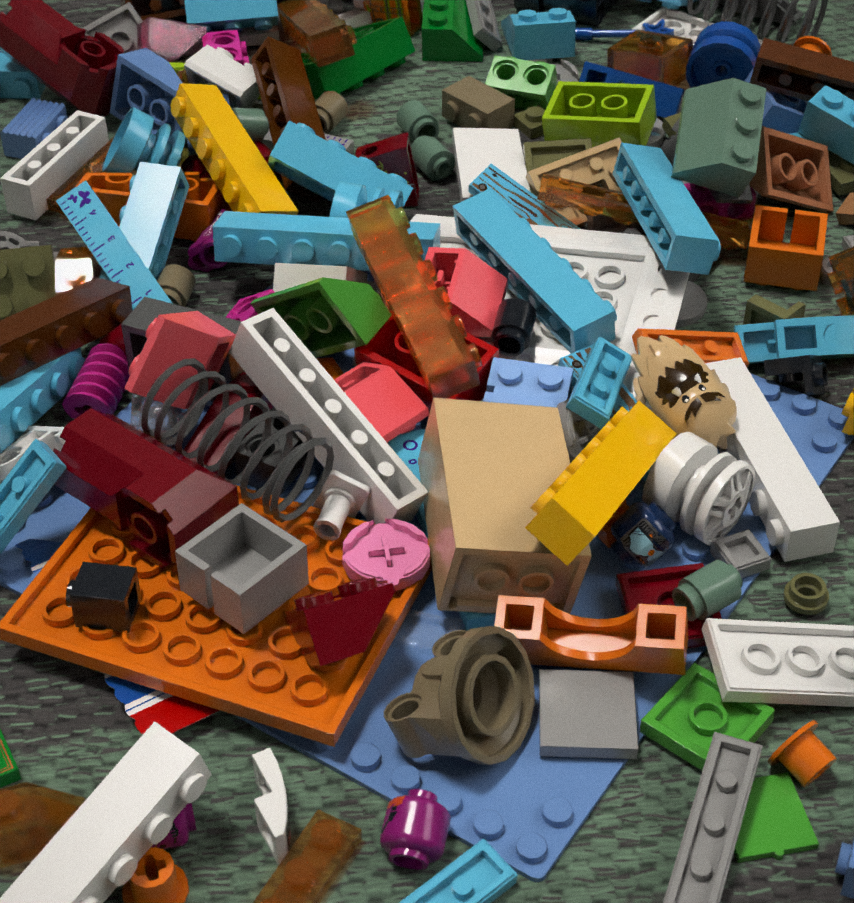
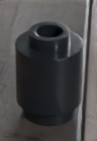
(513, 326)

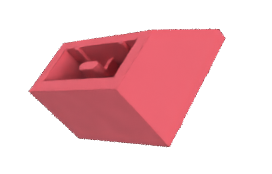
(471, 286)
(171, 340)
(383, 398)

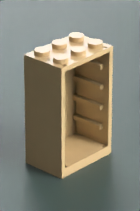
(482, 477)

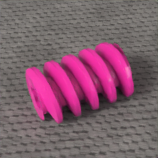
(99, 382)

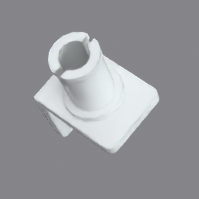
(339, 498)

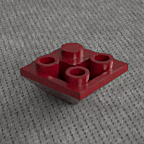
(340, 624)

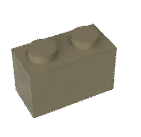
(477, 105)

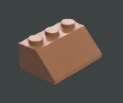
(793, 171)

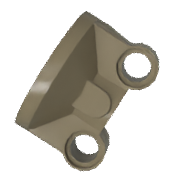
(467, 699)

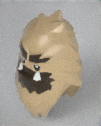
(683, 390)

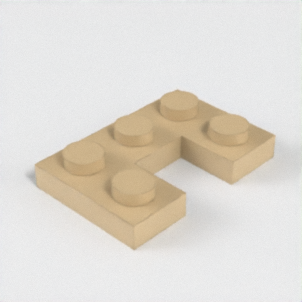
(588, 167)

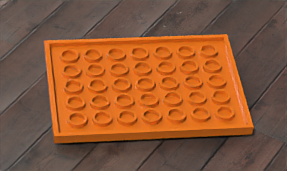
(194, 652)

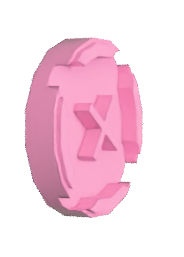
(387, 551)

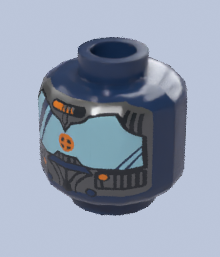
(643, 533)

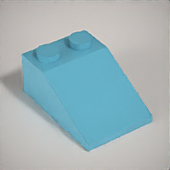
(540, 34)

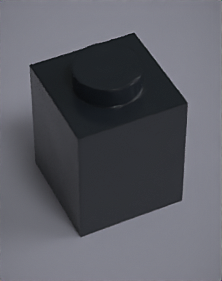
(104, 596)

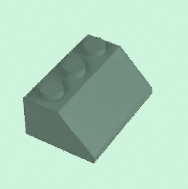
(720, 135)

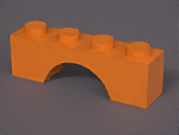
(642, 641)

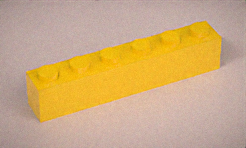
(228, 151)
(598, 481)

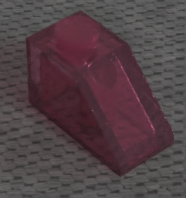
(168, 37)

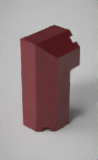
(61, 55)
(141, 484)

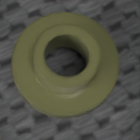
(806, 594)

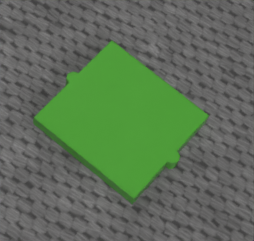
(774, 821)

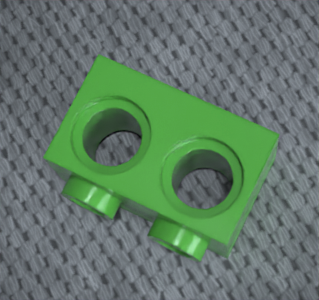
(523, 80)

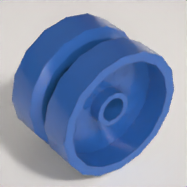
(722, 53)

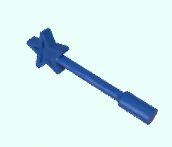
(588, 33)

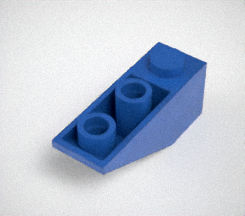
(666, 96)

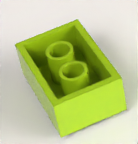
(600, 112)

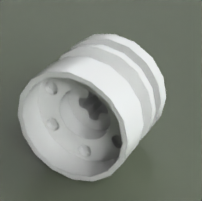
(700, 487)

